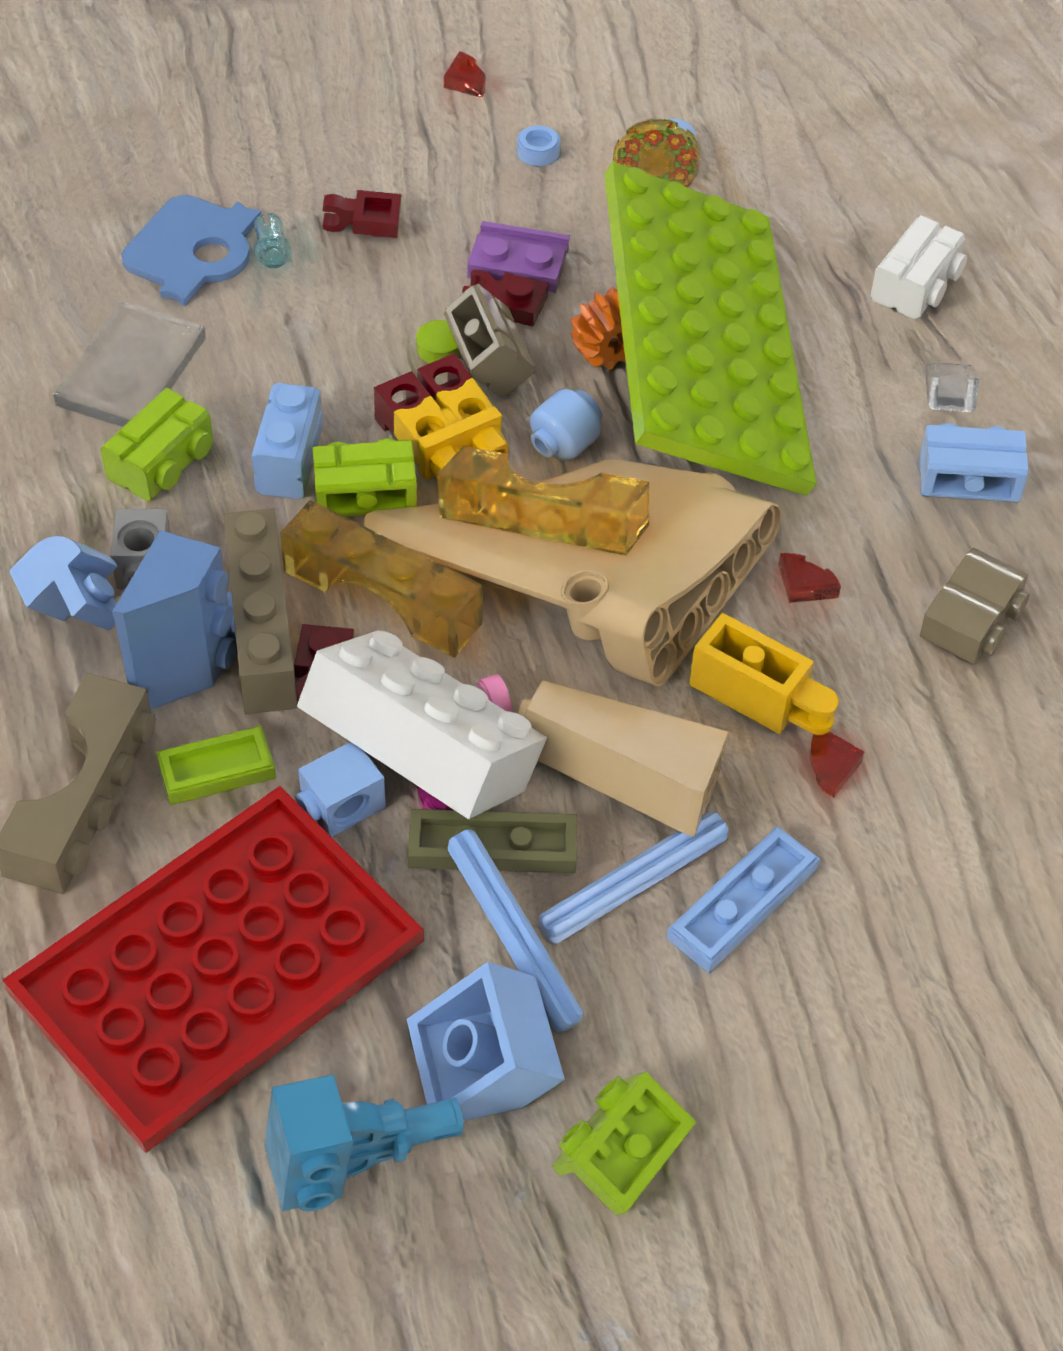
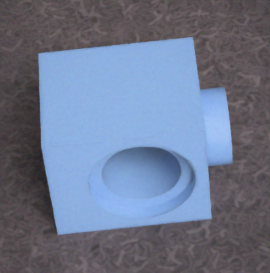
(341, 789)

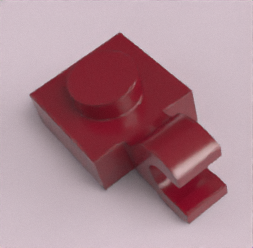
(369, 213)

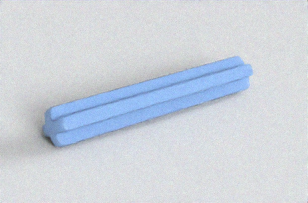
(630, 879)
(514, 928)

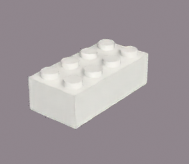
(422, 722)

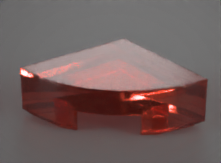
(465, 76)
(806, 580)
(833, 761)

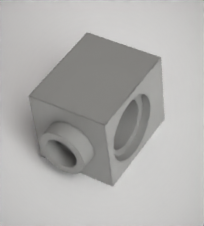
(132, 537)

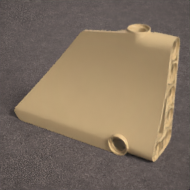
(641, 604)

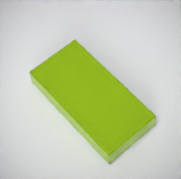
(216, 765)

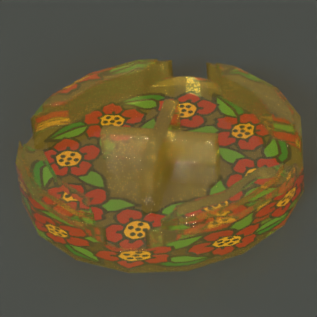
(660, 150)

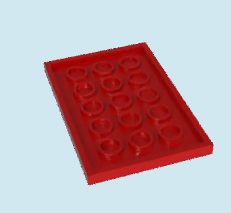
(212, 966)

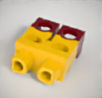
(439, 416)

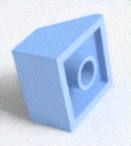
(486, 1043)

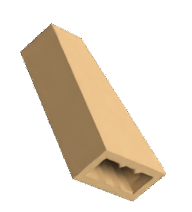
(629, 752)

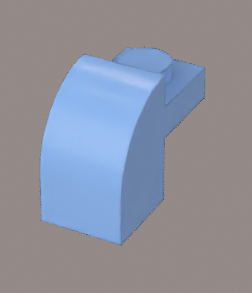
(67, 579)

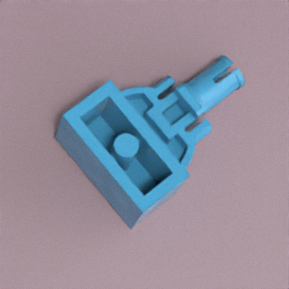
(321, 1142)

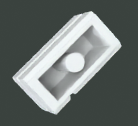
(919, 268)

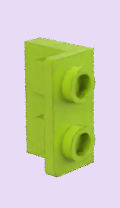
(624, 1140)

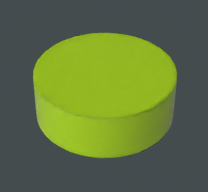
(435, 341)

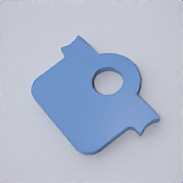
(170, 239)

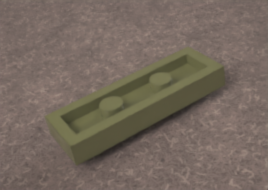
(511, 838)

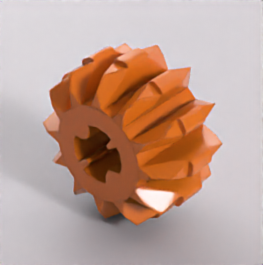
(599, 330)

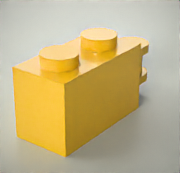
(761, 678)

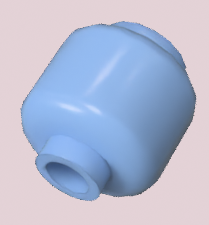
(565, 424)

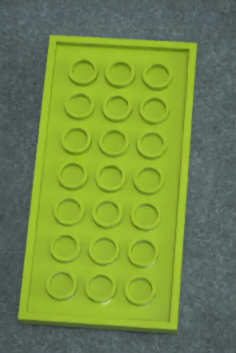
(706, 331)

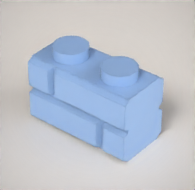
(286, 440)
(973, 463)

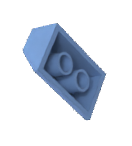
(176, 620)

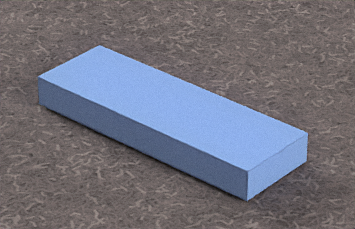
(742, 899)

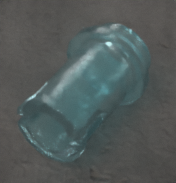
(271, 246)

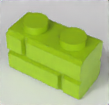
(157, 445)
(365, 476)

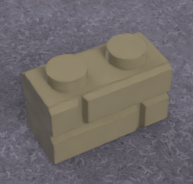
(489, 340)

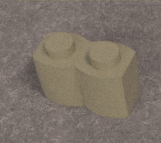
(974, 606)

